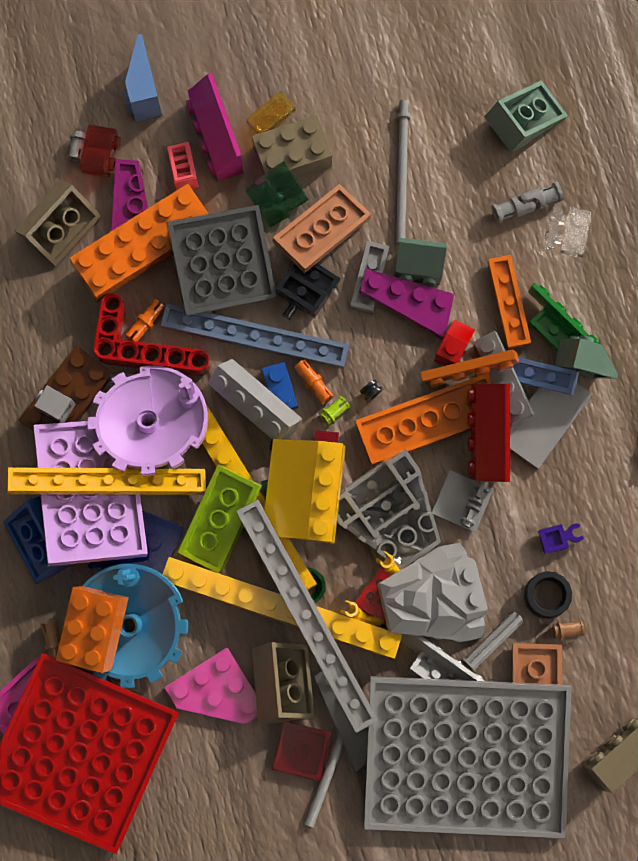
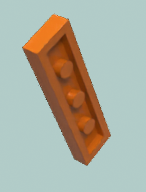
(509, 302)
(478, 366)

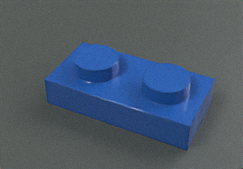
(279, 384)

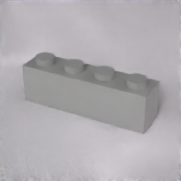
(254, 400)

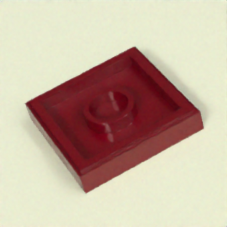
(301, 751)

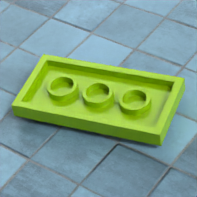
(216, 520)

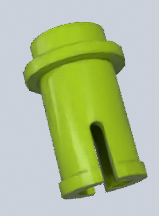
(333, 411)

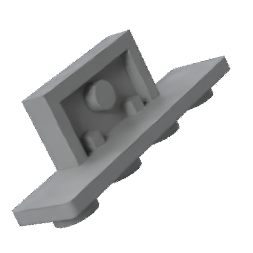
(434, 663)

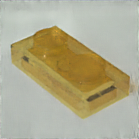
(271, 113)

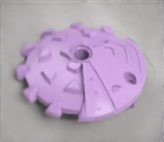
(152, 396)

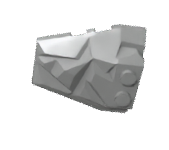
(390, 510)
(436, 597)

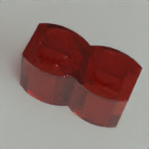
(99, 151)

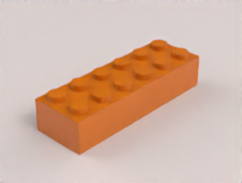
(134, 245)

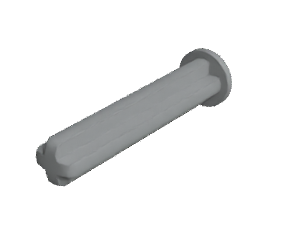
(493, 641)

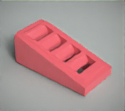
(186, 177)

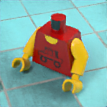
(368, 605)

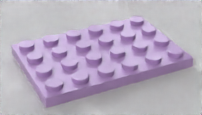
(85, 525)

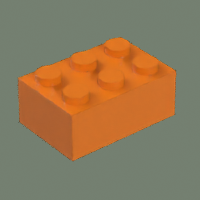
(92, 629)

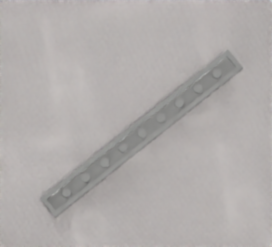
(307, 616)

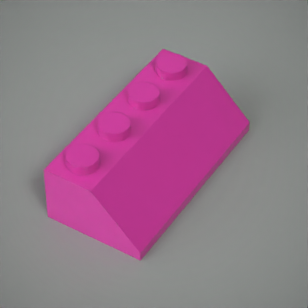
(214, 128)

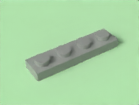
(519, 405)

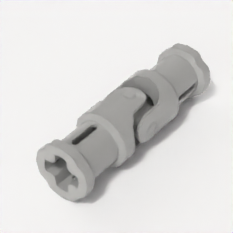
(527, 202)

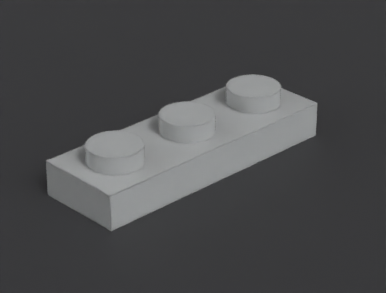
(373, 259)

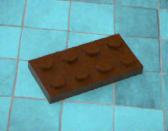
(77, 378)

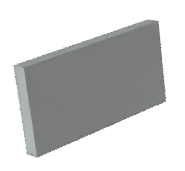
(553, 415)

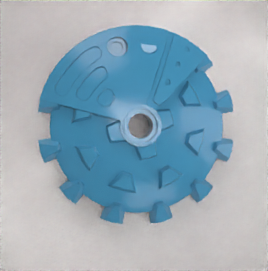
(156, 618)

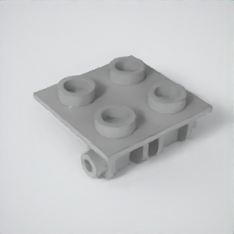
(462, 501)

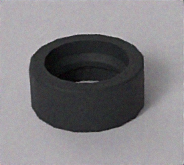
(561, 582)

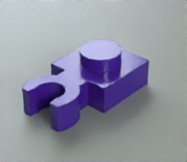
(556, 539)

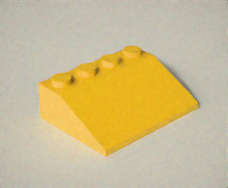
(305, 489)

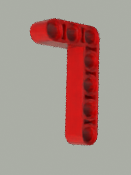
(141, 349)

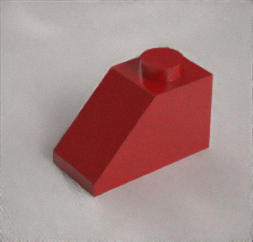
(454, 344)

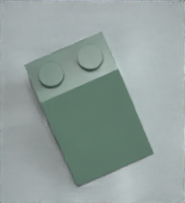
(525, 115)

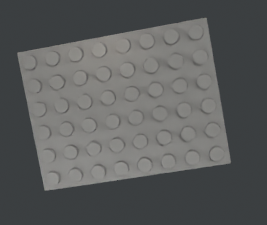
(468, 757)

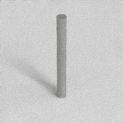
(324, 782)

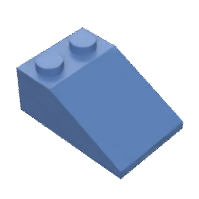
(141, 91)

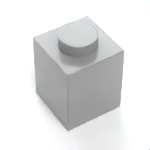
(54, 404)

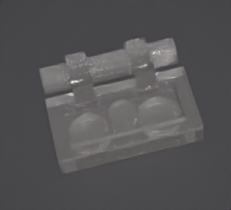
(575, 232)

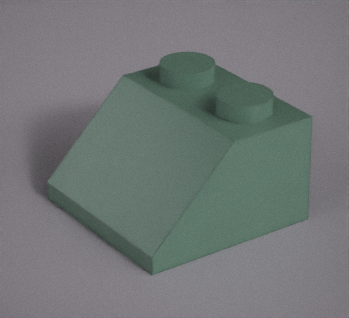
(420, 261)
(585, 357)

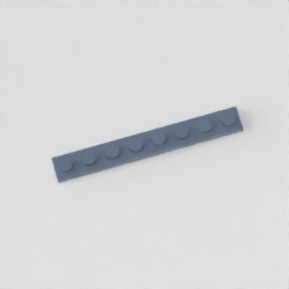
(256, 336)

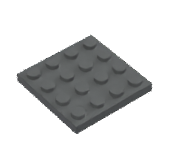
(221, 259)

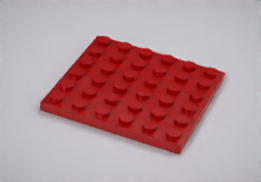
(81, 752)

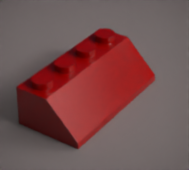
(489, 432)

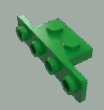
(552, 321)

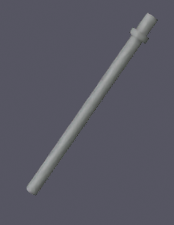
(403, 117)

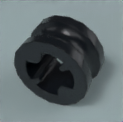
(371, 390)

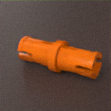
(145, 321)
(313, 382)

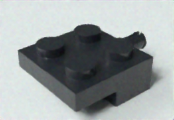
(306, 290)

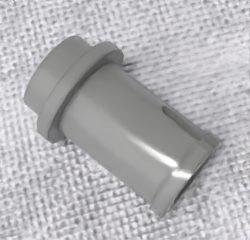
(76, 146)

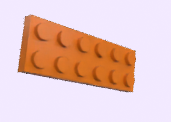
(417, 421)

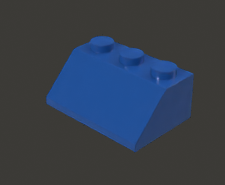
(27, 533)

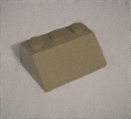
(58, 222)
(282, 683)

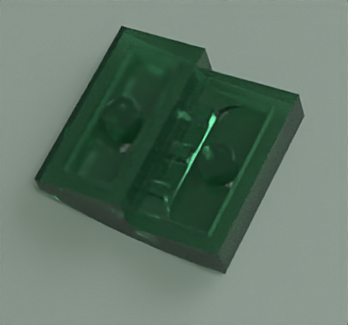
(277, 194)

